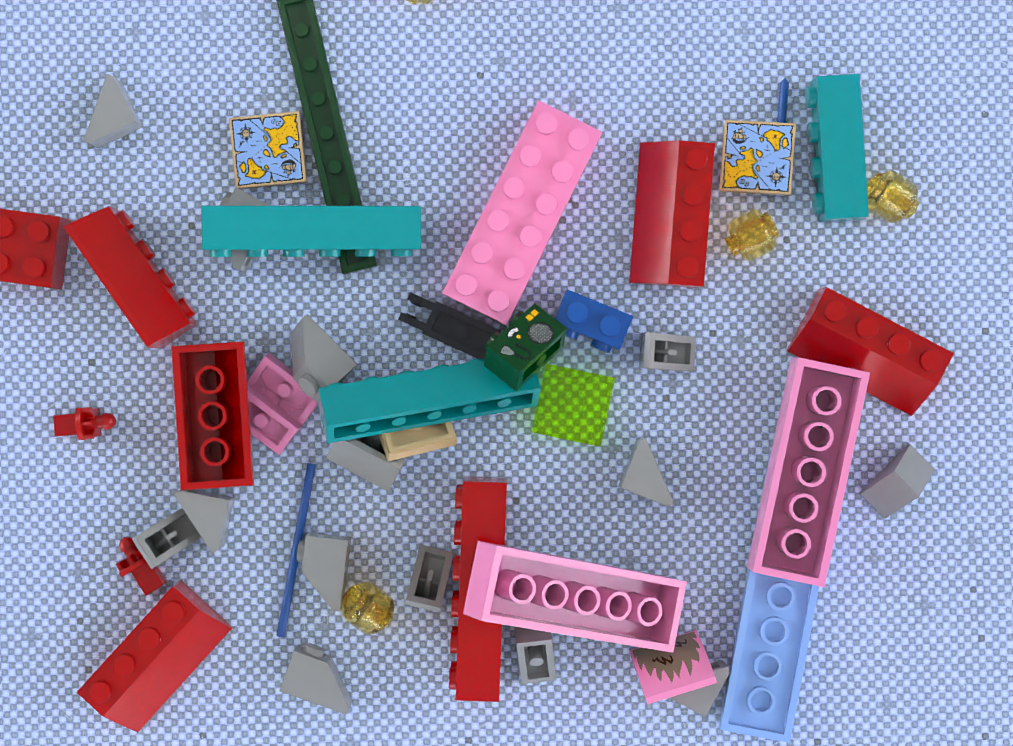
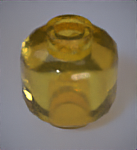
(892, 196)
(752, 235)
(367, 607)

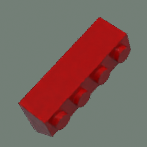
(672, 213)
(132, 276)
(849, 335)
(212, 415)
(155, 658)

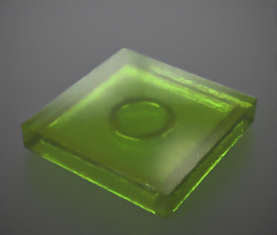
(573, 405)

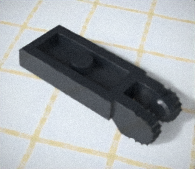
(451, 327)

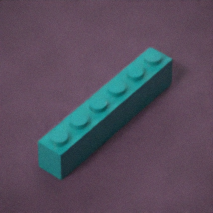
(310, 228)
(418, 400)

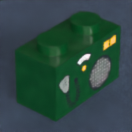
(524, 346)

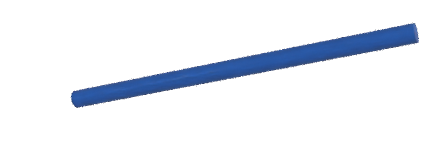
(293, 564)

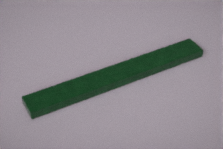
(322, 115)

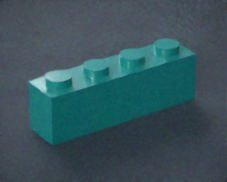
(837, 148)

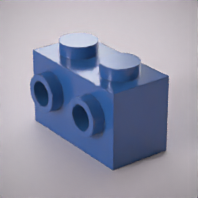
(593, 320)

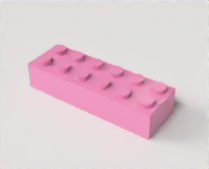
(522, 213)
(808, 471)
(574, 597)

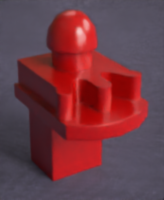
(84, 423)
(147, 578)

